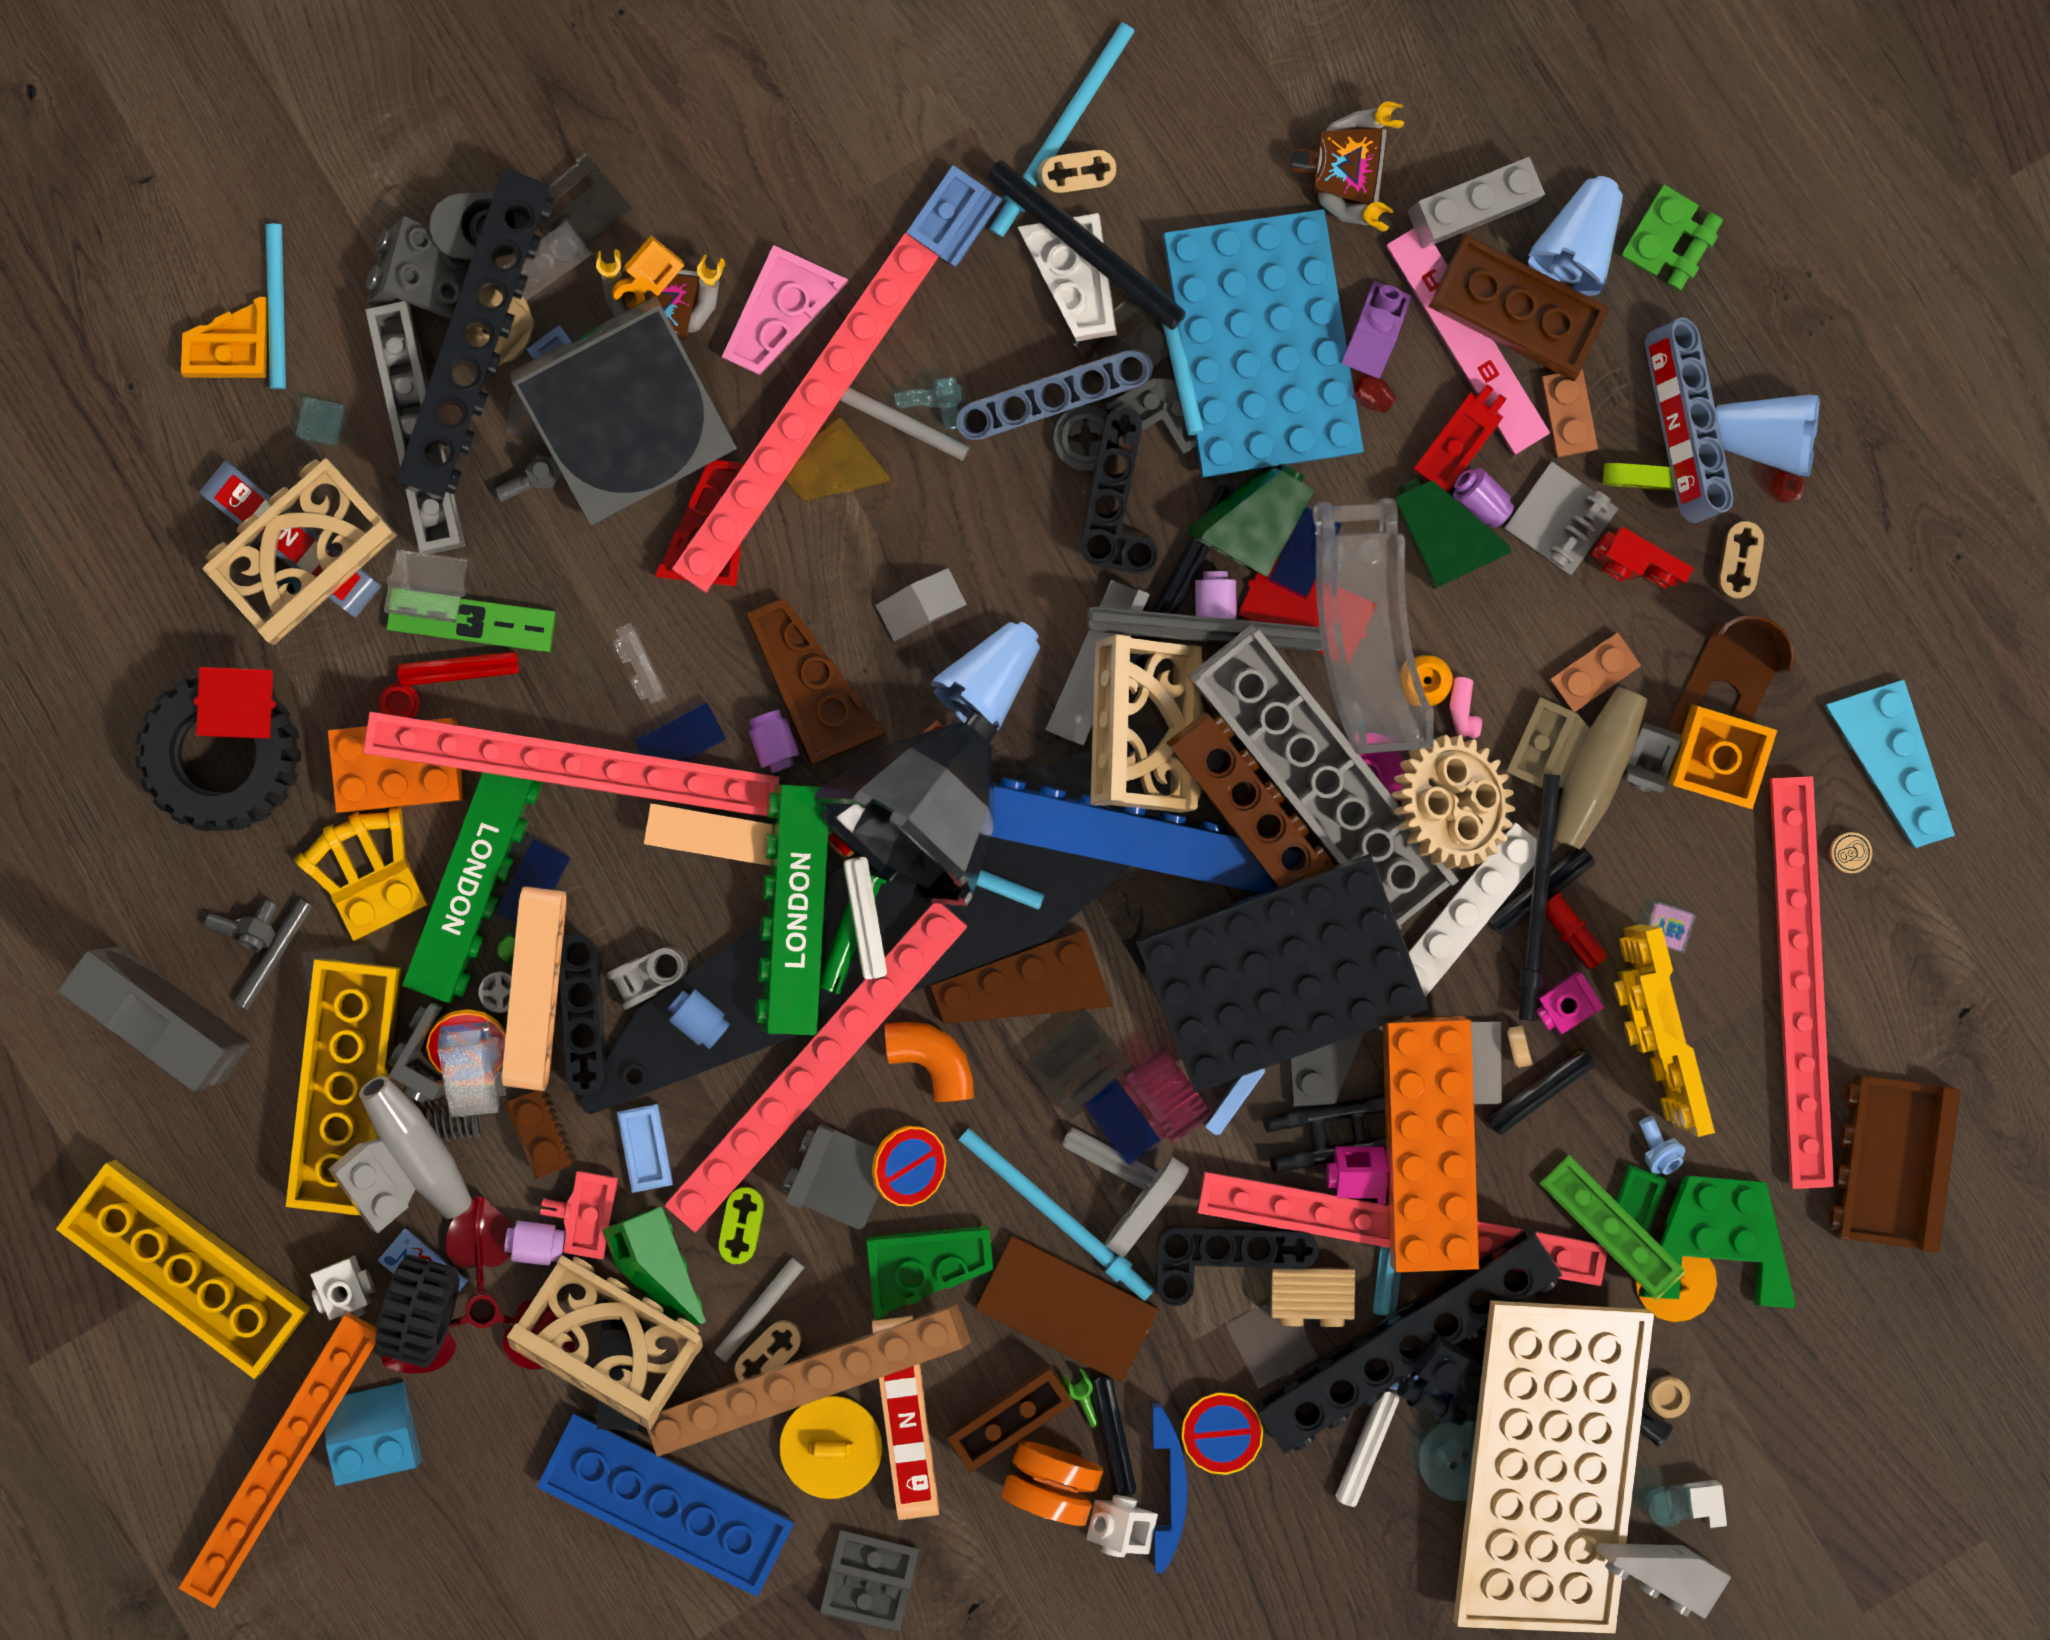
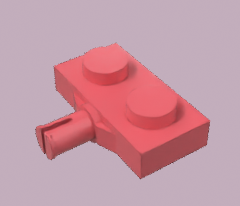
(586, 1213)

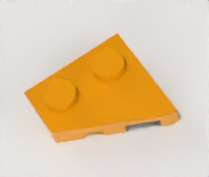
(229, 345)

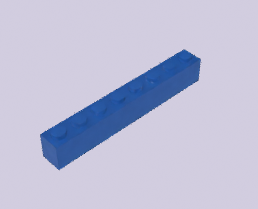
(1128, 836)

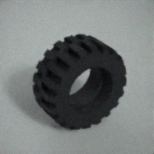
(203, 809)

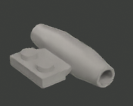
(405, 1158)

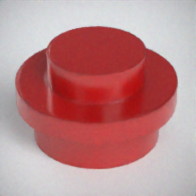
(399, 701)

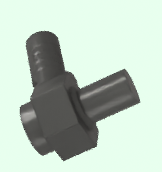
(540, 474)
(252, 931)

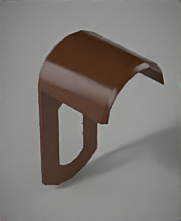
(1740, 652)

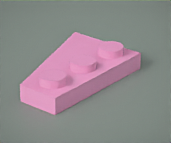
(779, 308)

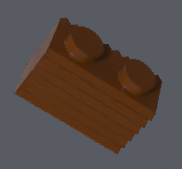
(540, 1133)

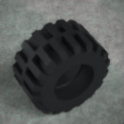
(417, 1311)

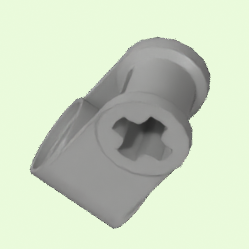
(645, 976)

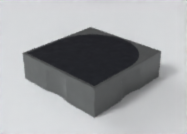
(622, 411)
(155, 1017)

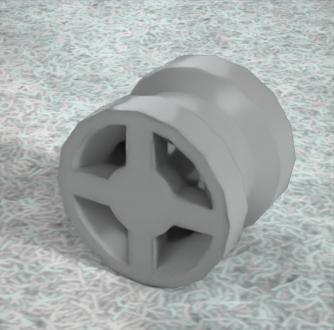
(493, 991)

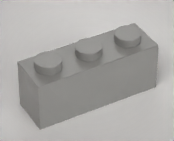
(1476, 202)

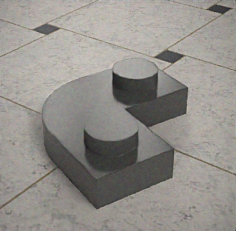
(1155, 402)

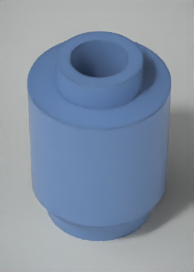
(698, 1018)

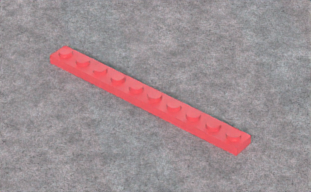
(805, 413)
(568, 764)
(1801, 982)
(814, 1066)
(1367, 1221)

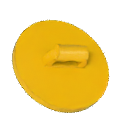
(831, 1447)

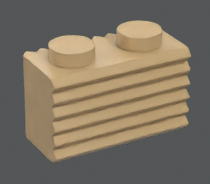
(1312, 1294)

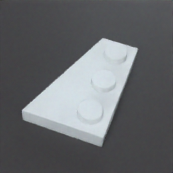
(1075, 284)

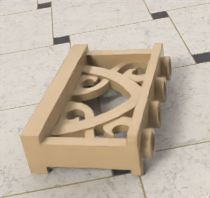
(287, 607)
(1177, 703)
(621, 1395)

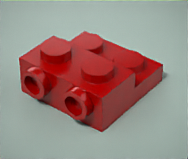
(1628, 556)

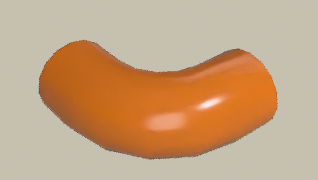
(934, 1051)

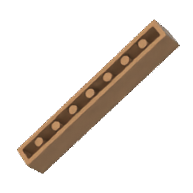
(809, 1379)

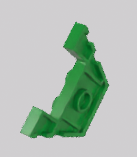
(1728, 1223)

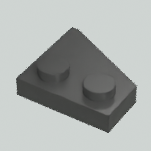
(1322, 1072)

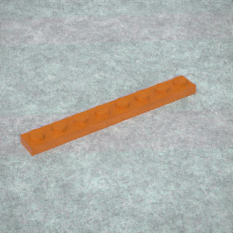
(280, 1460)

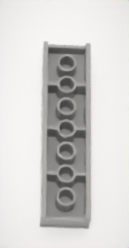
(1316, 768)

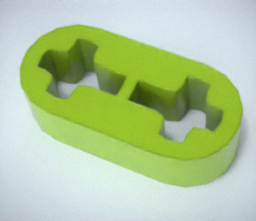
(1638, 476)
(751, 1227)

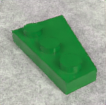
(922, 1263)

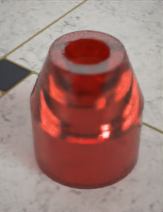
(1374, 393)
(1781, 493)

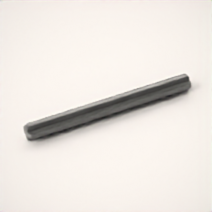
(1198, 628)

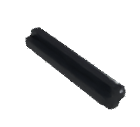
(1560, 877)
(1540, 1091)
(1113, 1436)

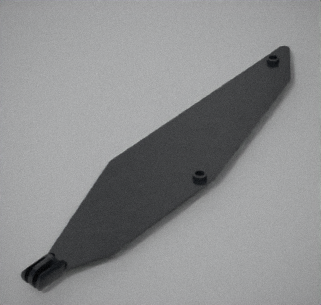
(994, 930)

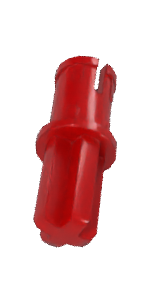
(1574, 932)

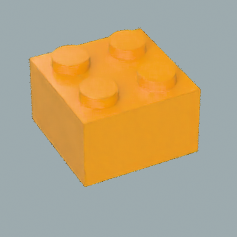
(1721, 756)

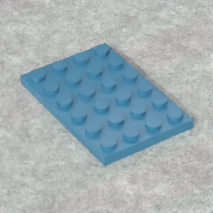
(1264, 342)

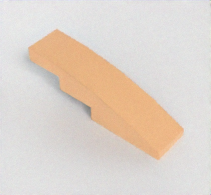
(707, 834)

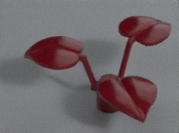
(479, 1240)

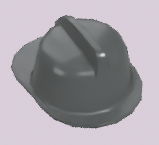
(459, 222)

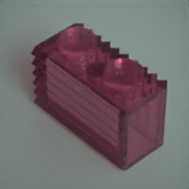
(1167, 1095)

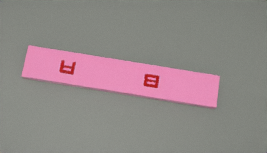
(1473, 352)

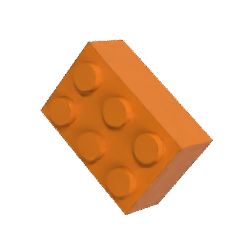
(378, 782)

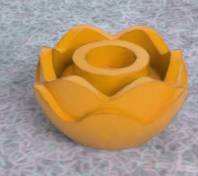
(1440, 677)

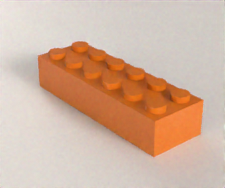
(1430, 1144)

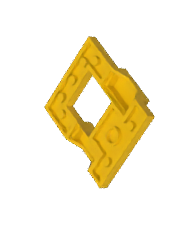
(1657, 1027)

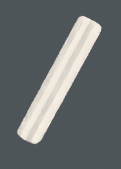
(865, 917)
(1367, 1449)

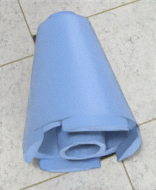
(1581, 238)
(1772, 431)
(989, 674)

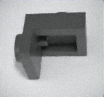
(1652, 758)

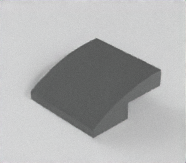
(869, 1581)

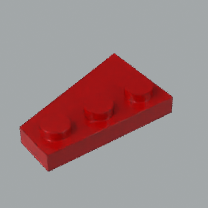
(709, 490)

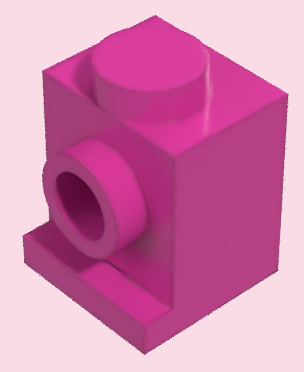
(1572, 987)
(1359, 1172)

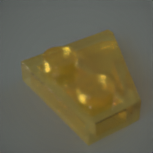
(835, 465)

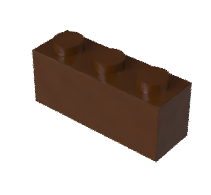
(1010, 1418)

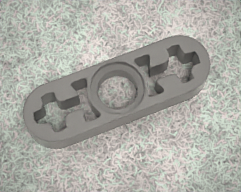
(1146, 1206)

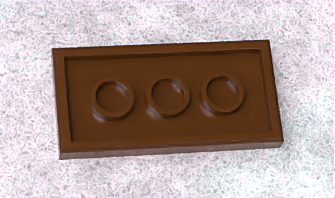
(1519, 307)
(1066, 1308)

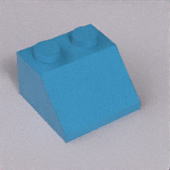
(372, 1435)

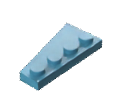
(1891, 748)

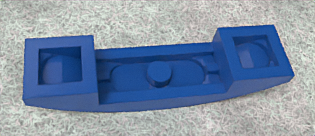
(1168, 1536)

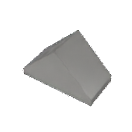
(920, 604)

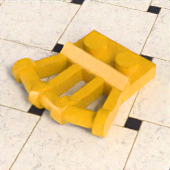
(378, 897)

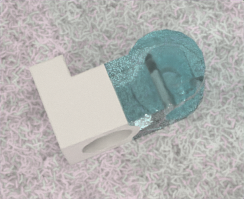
(1687, 1501)

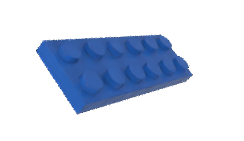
(666, 1504)

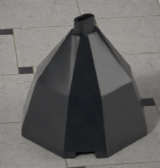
(920, 809)

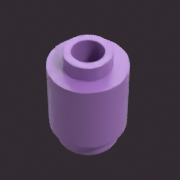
(1483, 497)
(773, 741)

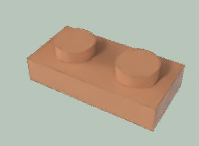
(1569, 414)
(1595, 672)

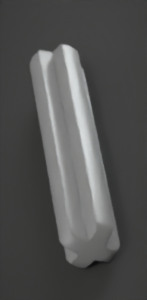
(1107, 1158)

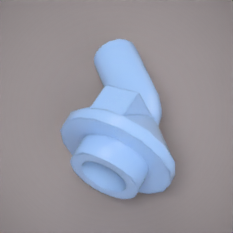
(1663, 1156)

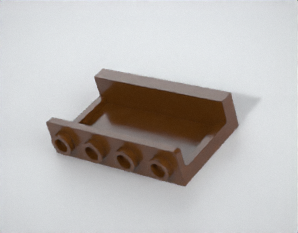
(1895, 1162)

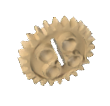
(1453, 802)

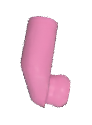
(1460, 709)

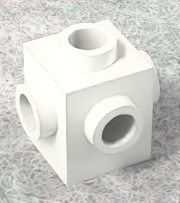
(344, 1274)
(1113, 1523)

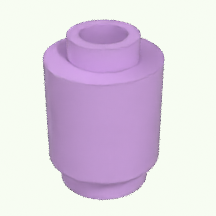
(1216, 596)
(535, 1243)

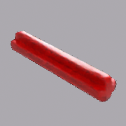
(458, 668)

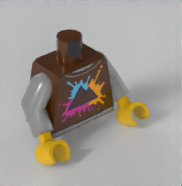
(1351, 165)
(686, 299)

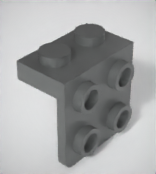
(415, 270)
(418, 1081)
(834, 1177)

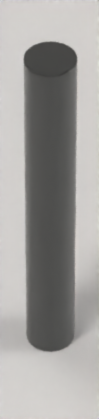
(273, 953)

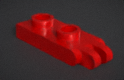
(1461, 439)

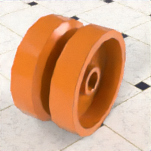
(1051, 1483)

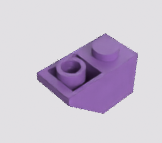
(1376, 329)

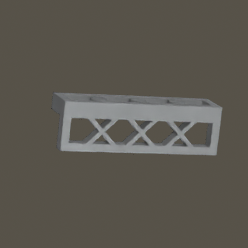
(1074, 709)

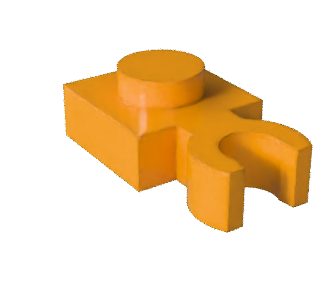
(649, 269)

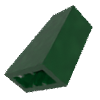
(1256, 519)
(1445, 533)

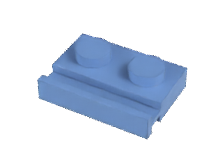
(954, 216)

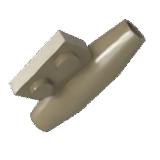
(1584, 757)

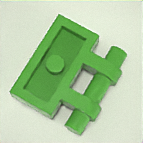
(1660, 231)

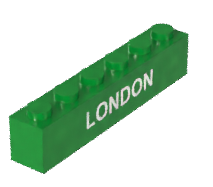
(470, 885)
(794, 912)

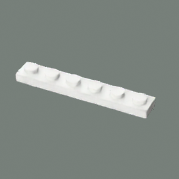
(1472, 907)

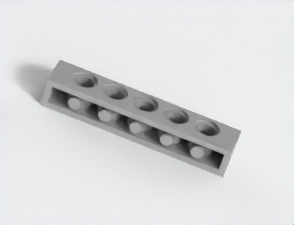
(404, 388)

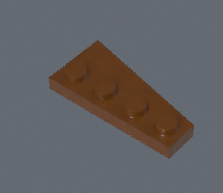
(815, 694)
(1032, 982)

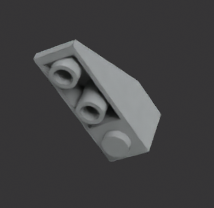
(1671, 1570)

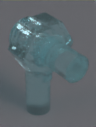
(945, 394)

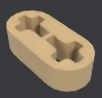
(1075, 162)
(1750, 562)
(761, 1345)

